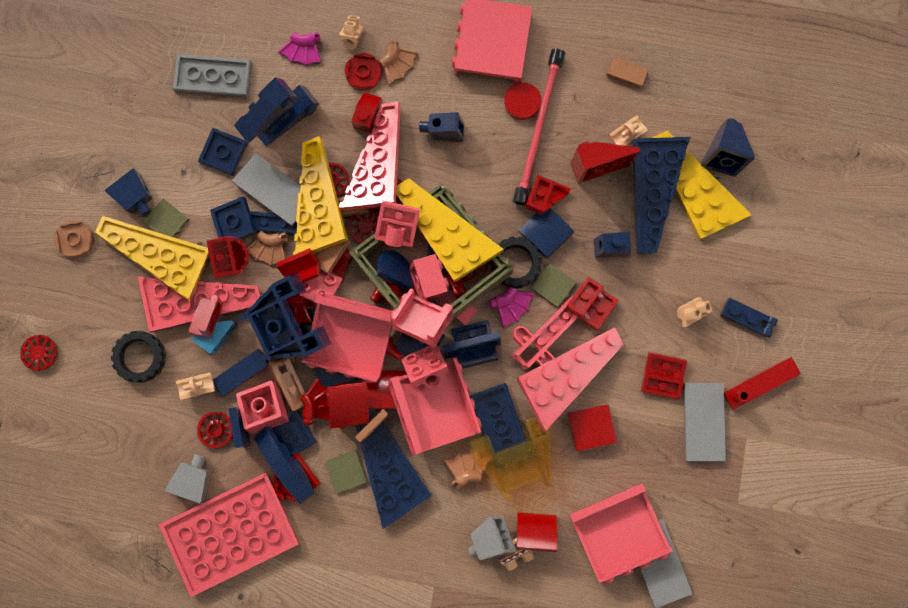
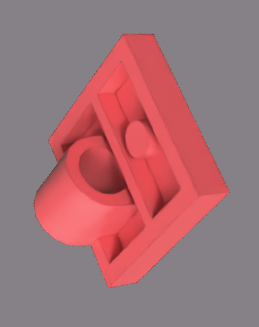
(397, 224)
(323, 283)
(425, 366)

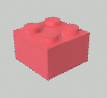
(428, 278)
(262, 407)

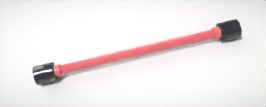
(555, 62)

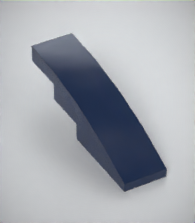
(283, 465)

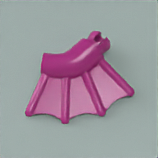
(302, 48)
(511, 305)

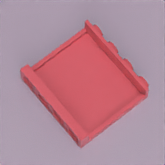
(492, 39)
(357, 337)
(437, 413)
(620, 534)

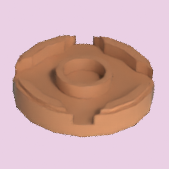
(74, 239)

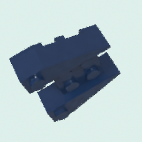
(276, 111)
(276, 323)

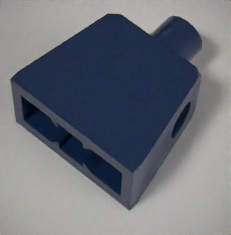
(444, 126)
(131, 193)
(612, 245)

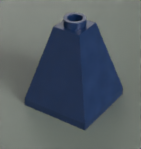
(729, 149)

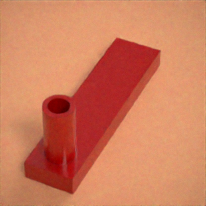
(762, 383)

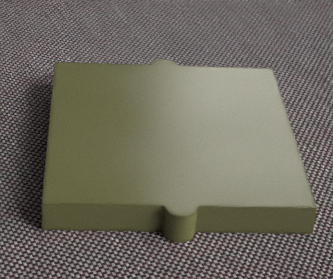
(165, 219)
(553, 285)
(346, 471)

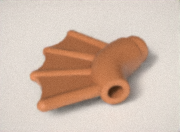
(397, 61)
(268, 247)
(464, 470)

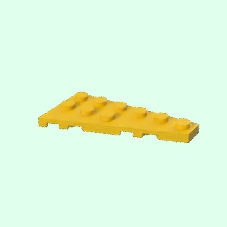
(705, 198)
(318, 209)
(450, 236)
(165, 257)

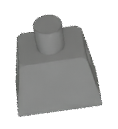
(190, 480)
(491, 540)

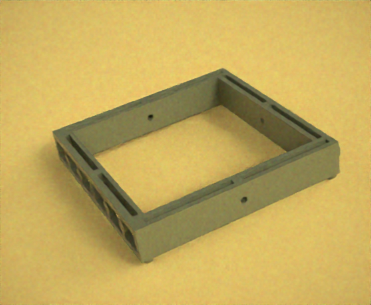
(502, 265)

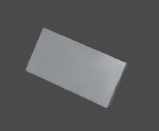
(212, 75)
(269, 188)
(704, 422)
(666, 577)

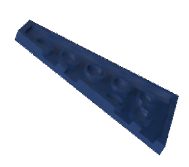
(655, 183)
(391, 474)

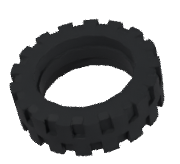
(535, 256)
(119, 351)

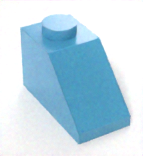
(219, 336)

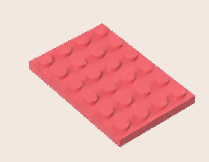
(229, 534)

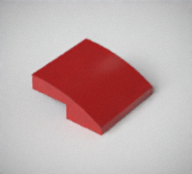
(592, 304)
(664, 375)
(379, 392)
(348, 405)
(592, 427)
(536, 532)

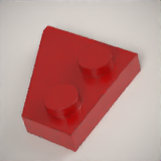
(545, 195)

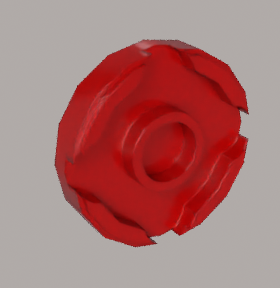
(363, 71)
(522, 100)

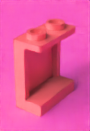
(421, 318)

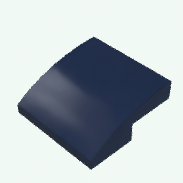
(546, 232)
(477, 357)

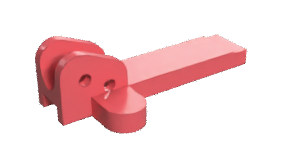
(543, 337)

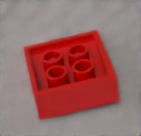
(599, 159)

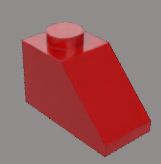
(366, 112)

